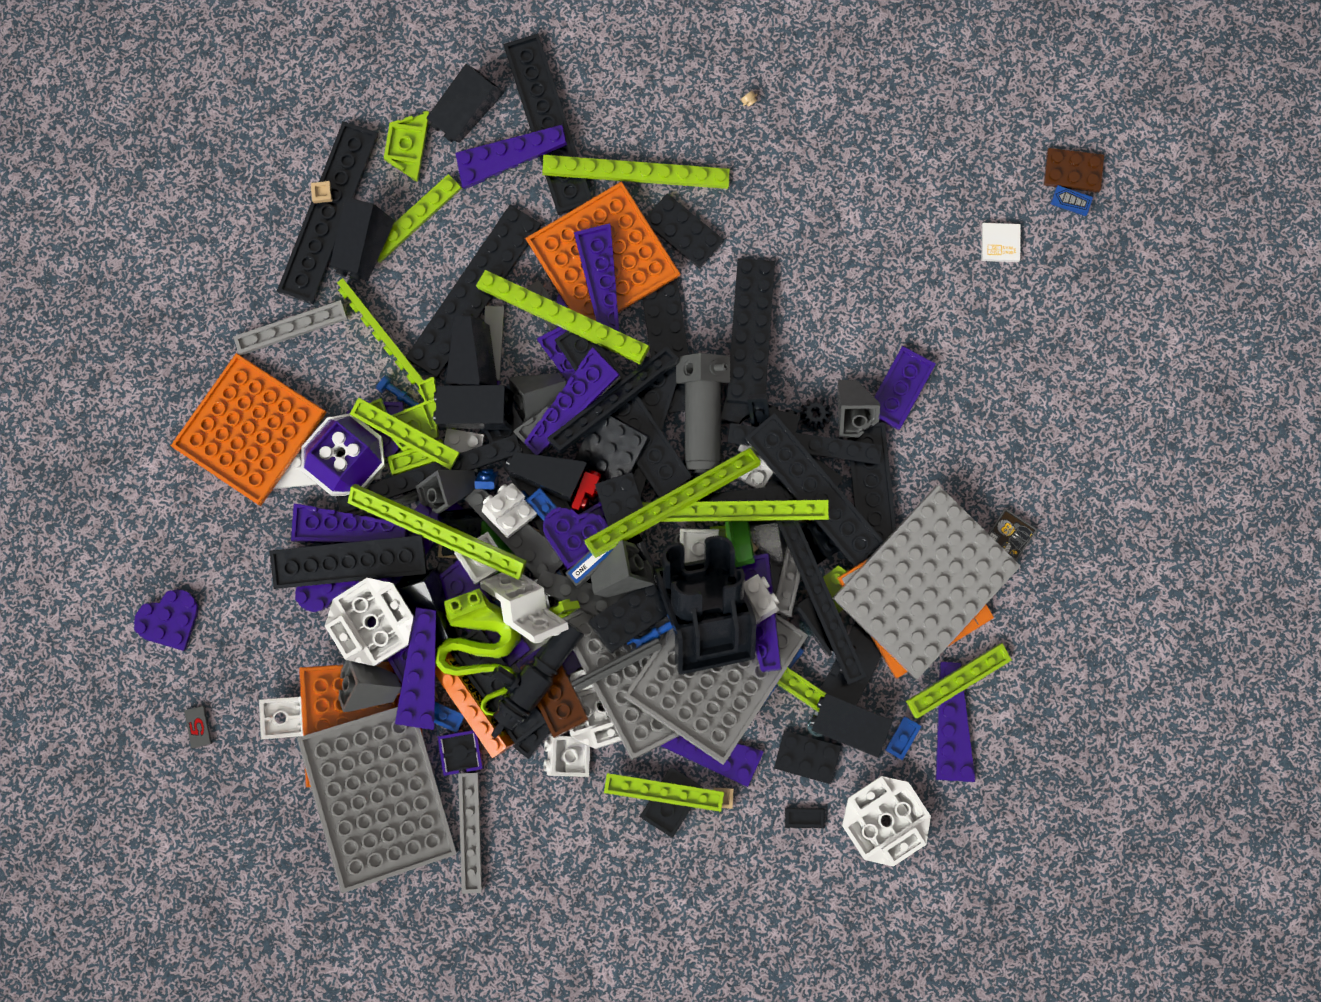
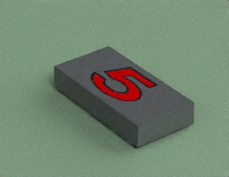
(198, 727)

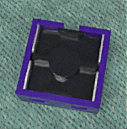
(460, 752)

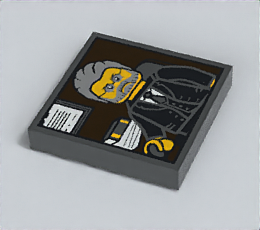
(1012, 533)

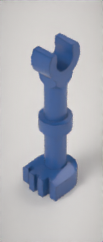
(385, 383)
(656, 633)

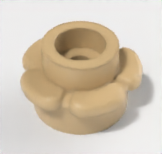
(749, 99)

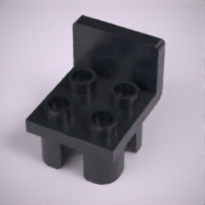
(707, 607)

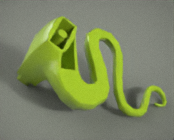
(477, 613)

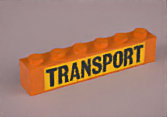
(469, 703)

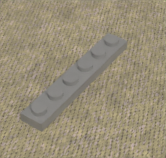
(290, 327)
(470, 833)

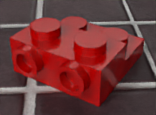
(585, 491)

